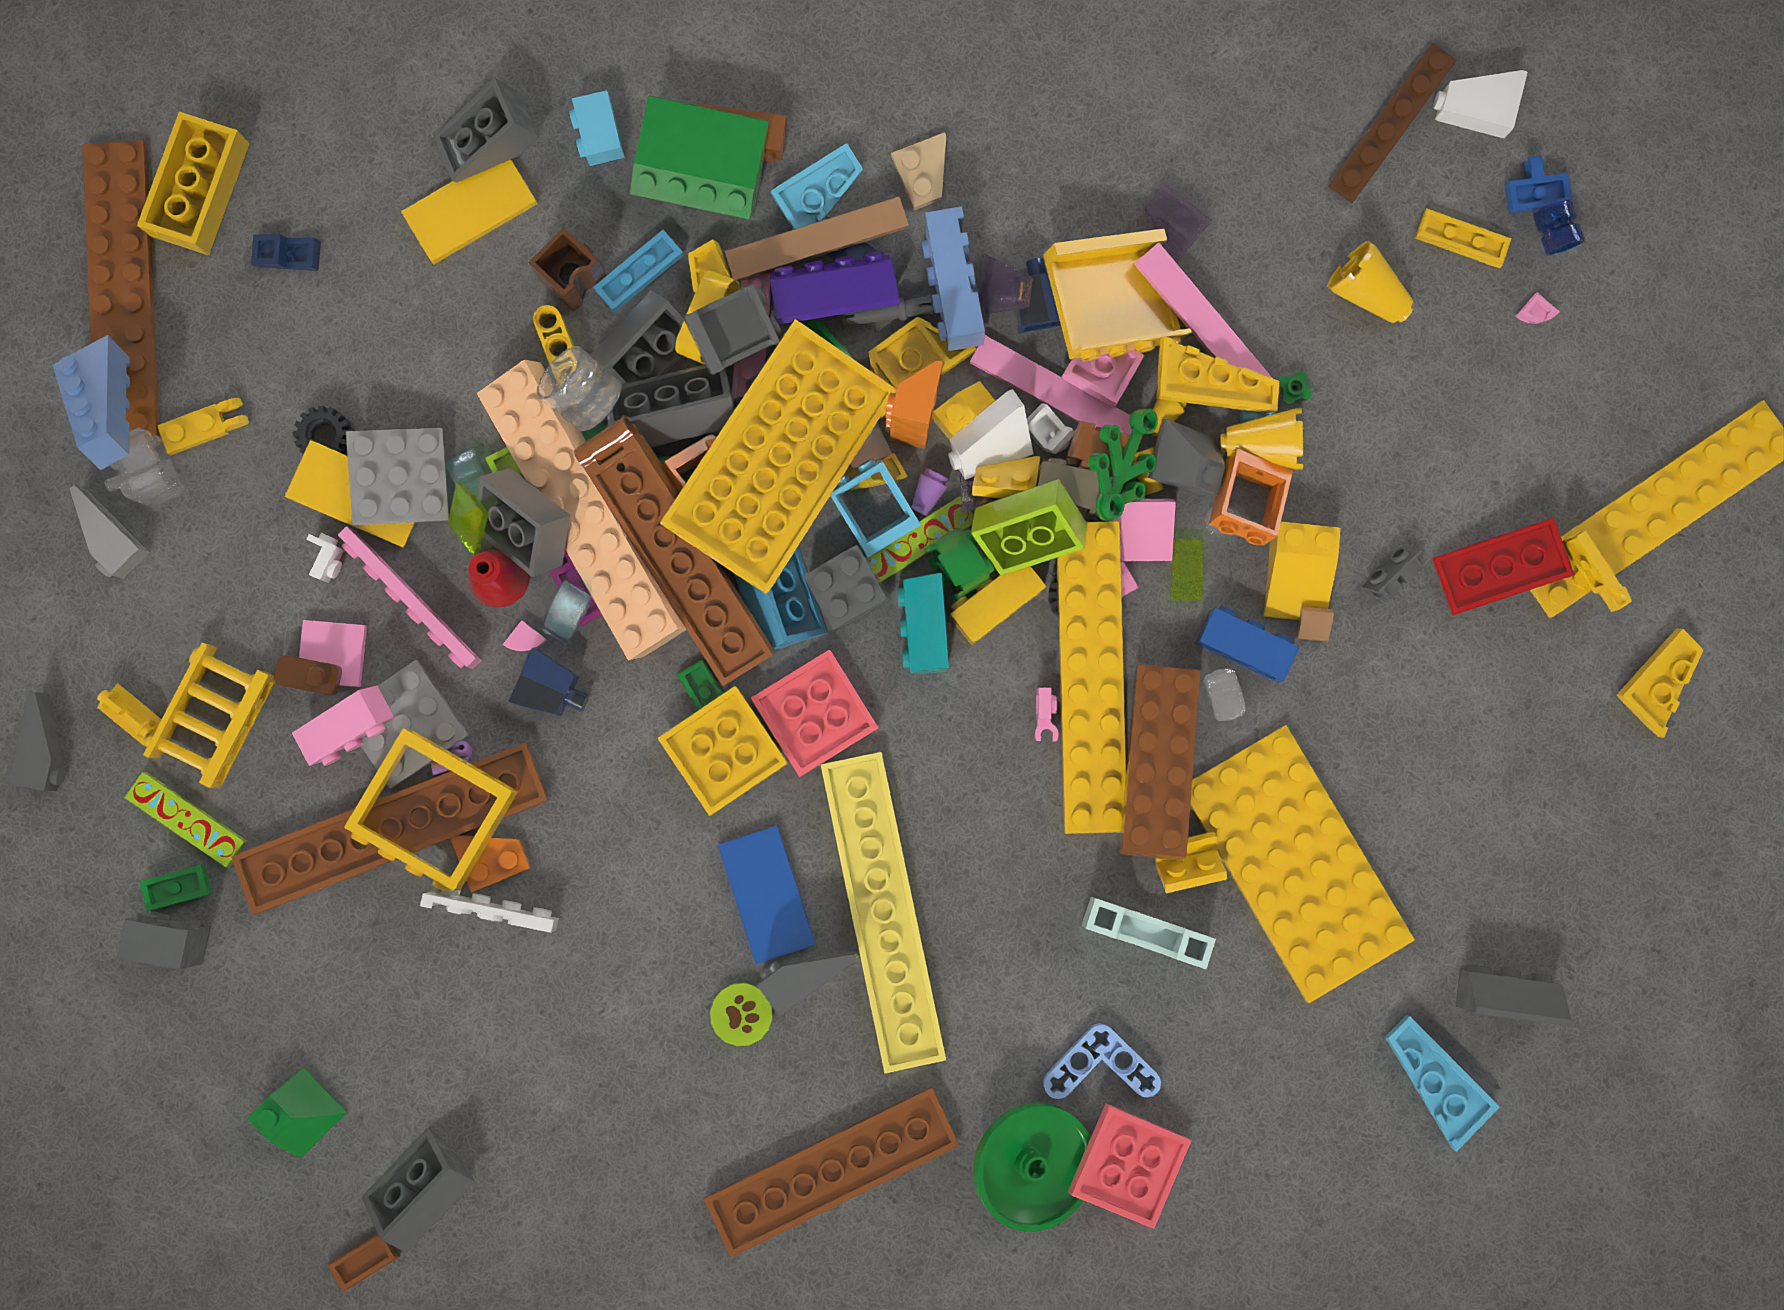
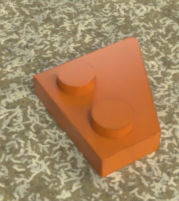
(497, 862)

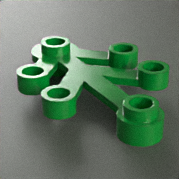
(1111, 500)

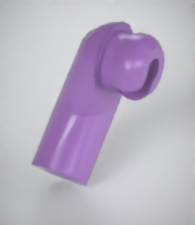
(460, 749)

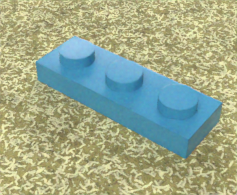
(638, 271)

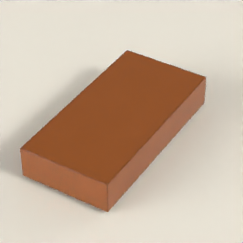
(362, 1262)

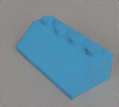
(789, 609)

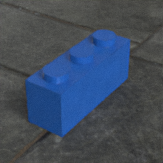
(1247, 644)

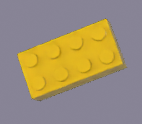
(193, 183)

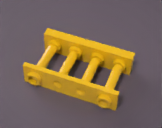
(227, 741)

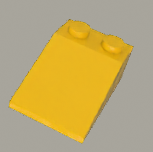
(1300, 569)

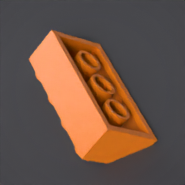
(912, 406)

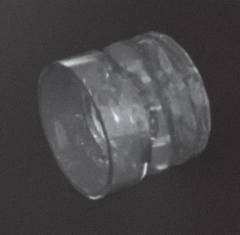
(579, 388)

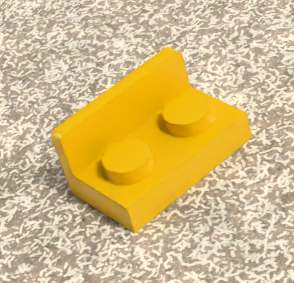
(1199, 867)

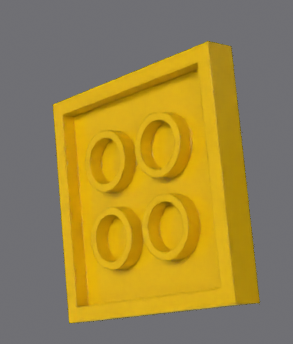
(722, 750)

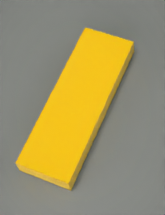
(1463, 238)

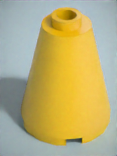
(1372, 284)
(1272, 438)

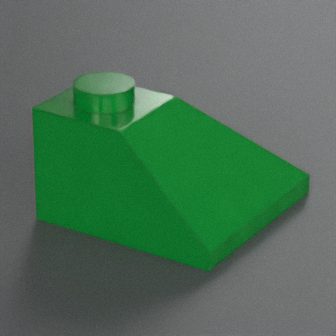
(297, 1114)

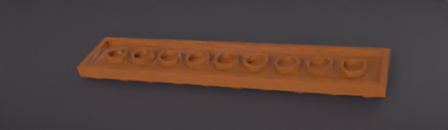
(122, 267)
(409, 818)

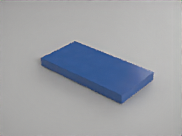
(766, 894)

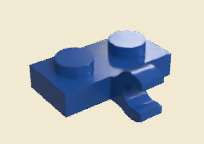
(1537, 189)

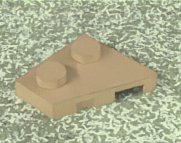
(922, 170)

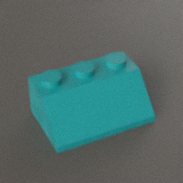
(924, 624)

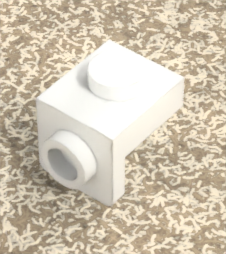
(1049, 430)
(327, 562)

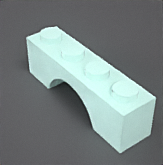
(1148, 932)

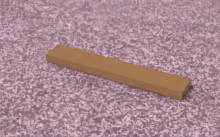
(817, 239)

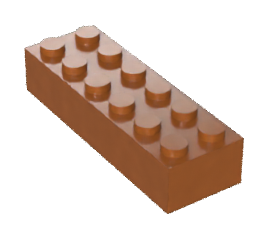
(1160, 763)

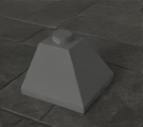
(1187, 460)

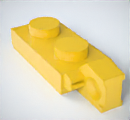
(1596, 571)

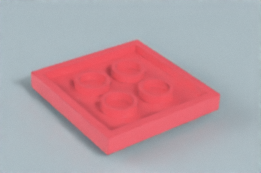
(814, 713)
(1129, 1166)

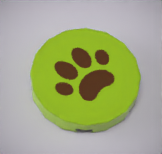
(741, 1014)

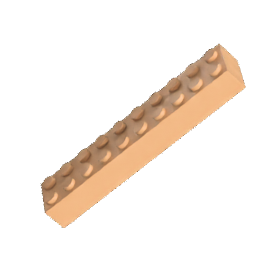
(595, 541)

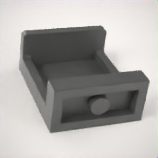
(732, 328)

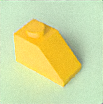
(962, 409)

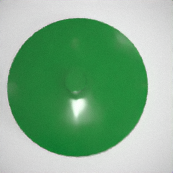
(1028, 1166)

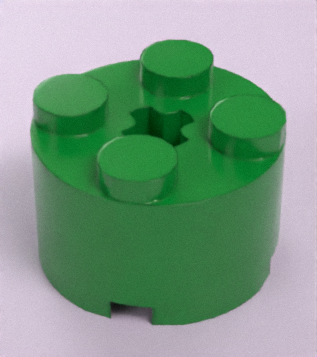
(959, 562)

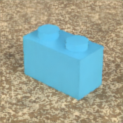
(597, 127)

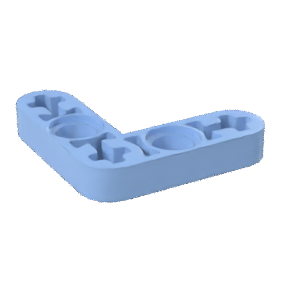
(1107, 1054)

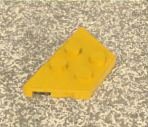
(911, 351)

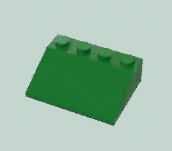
(699, 157)

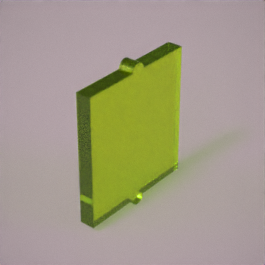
(467, 518)

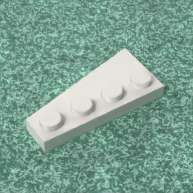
(538, 919)

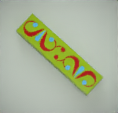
(911, 546)
(185, 819)

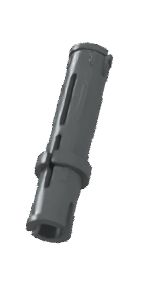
(907, 308)

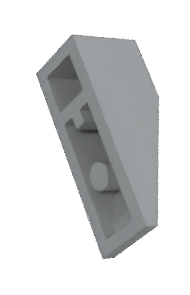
(106, 538)

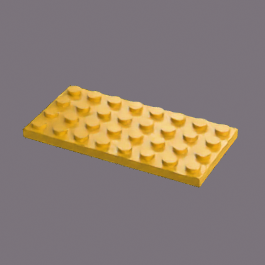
(779, 457)
(1297, 864)

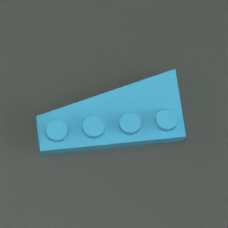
(1445, 1088)

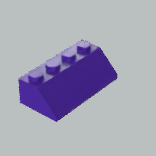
(834, 287)

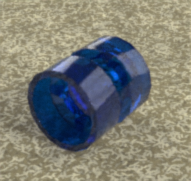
(1563, 237)

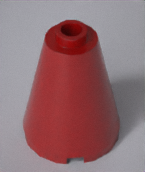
(496, 578)

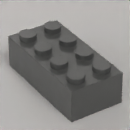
(676, 405)

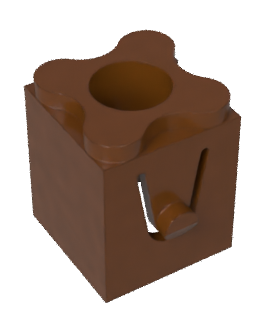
(558, 255)

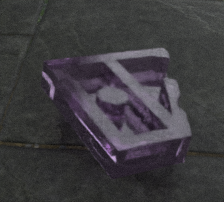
(1178, 218)

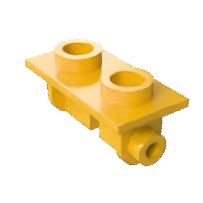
(128, 713)

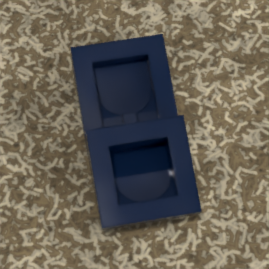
(285, 253)

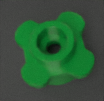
(1288, 393)

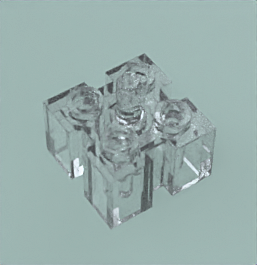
(147, 471)

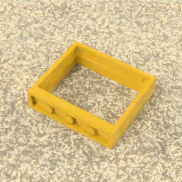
(459, 766)

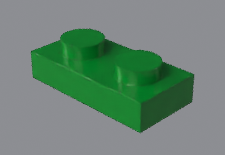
(175, 887)

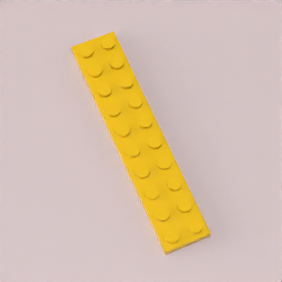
(1674, 498)
(1092, 682)

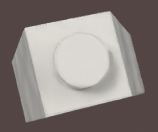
(1482, 103)
(992, 437)

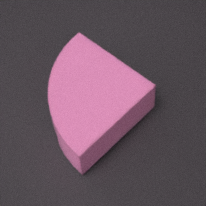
(1537, 310)
(524, 638)

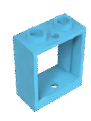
(887, 534)

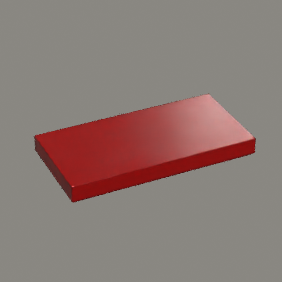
(1503, 566)

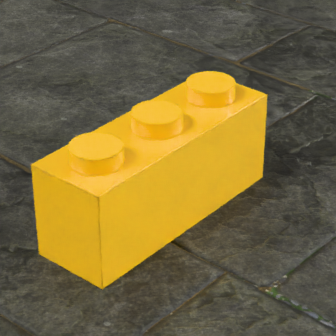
(995, 602)

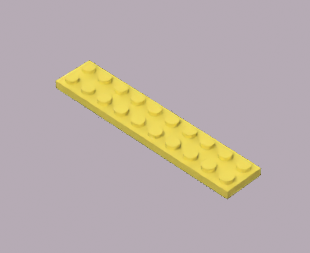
(883, 912)

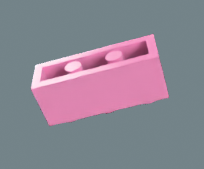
(344, 726)

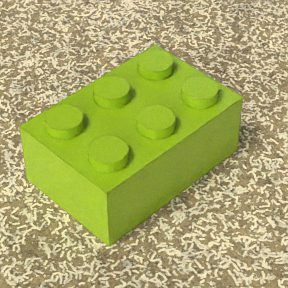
(1029, 527)

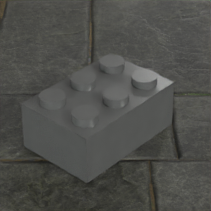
(523, 522)

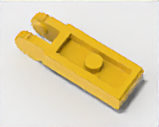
(201, 426)

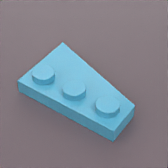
(818, 188)

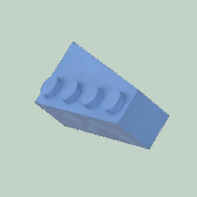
(953, 279)
(96, 401)

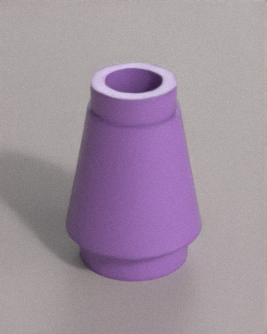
(928, 491)

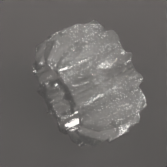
(1224, 695)

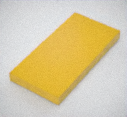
(468, 210)
(324, 486)

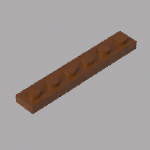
(1392, 123)

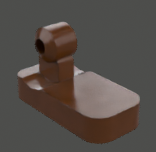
(307, 675)

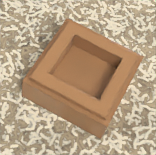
(1315, 623)

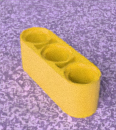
(711, 288)
(551, 336)

